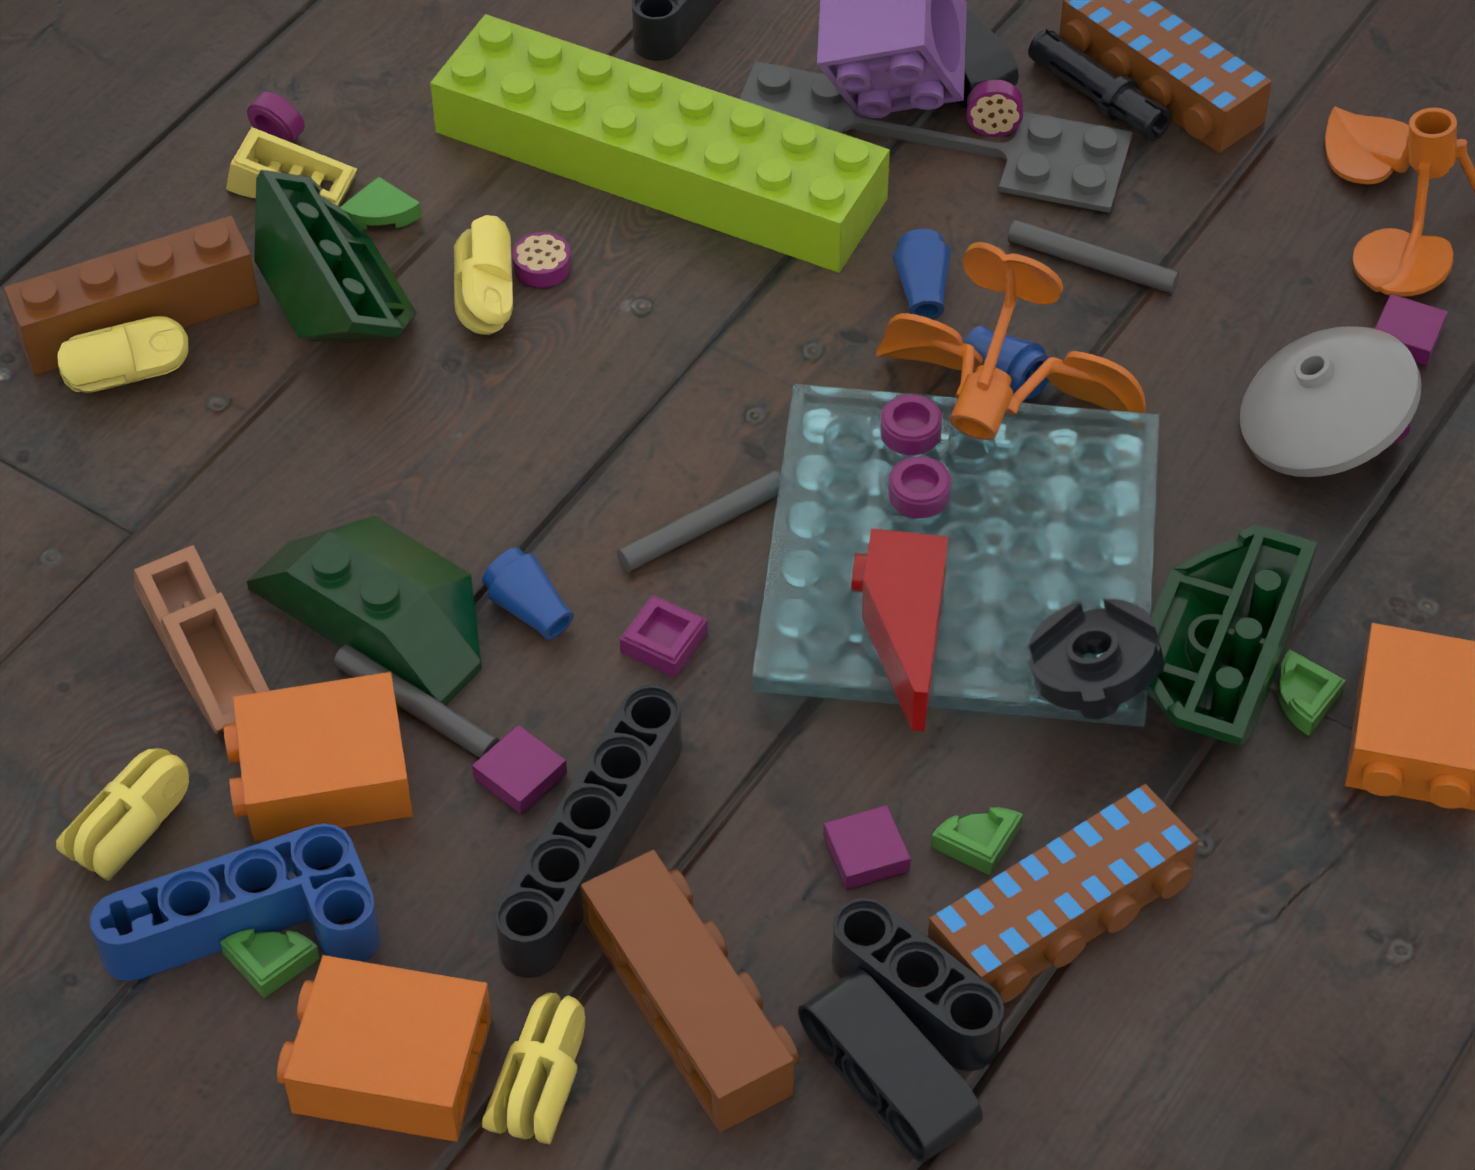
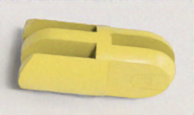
(483, 276)
(122, 354)
(125, 813)
(538, 1071)

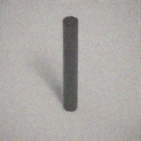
(1093, 256)
(699, 521)
(420, 703)

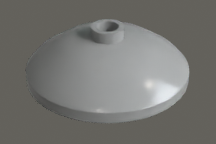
(1330, 401)

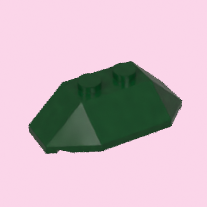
(323, 265)
(383, 598)
(1227, 628)

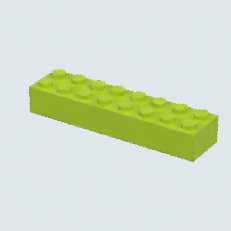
(662, 142)

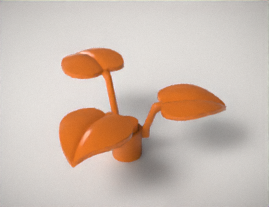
(1367, 153)
(987, 392)

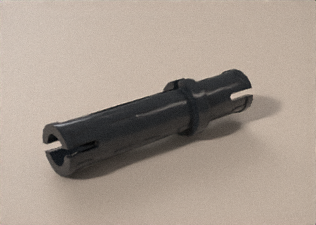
(1115, 94)

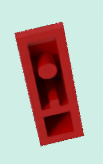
(902, 610)

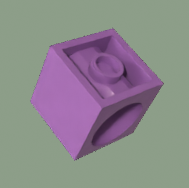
(893, 53)

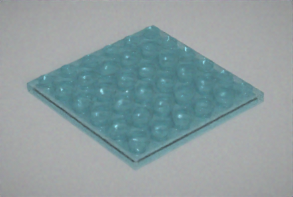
(1032, 524)

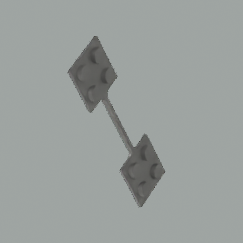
(1044, 161)

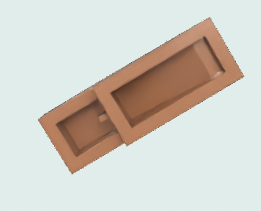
(198, 634)

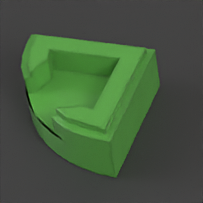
(382, 205)
(1307, 691)
(979, 837)
(269, 957)

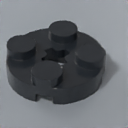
(1102, 682)

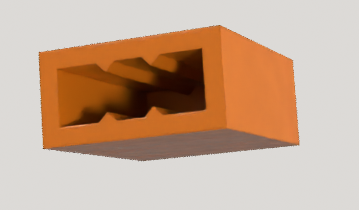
(1415, 718)
(318, 756)
(386, 1048)

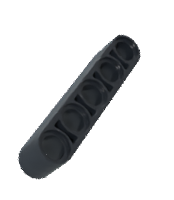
(583, 854)

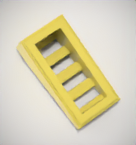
(271, 153)

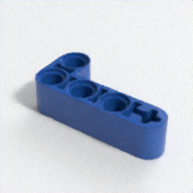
(147, 928)

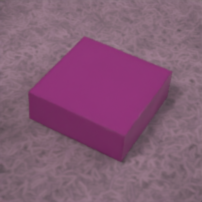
(1414, 325)
(663, 635)
(519, 769)
(866, 847)

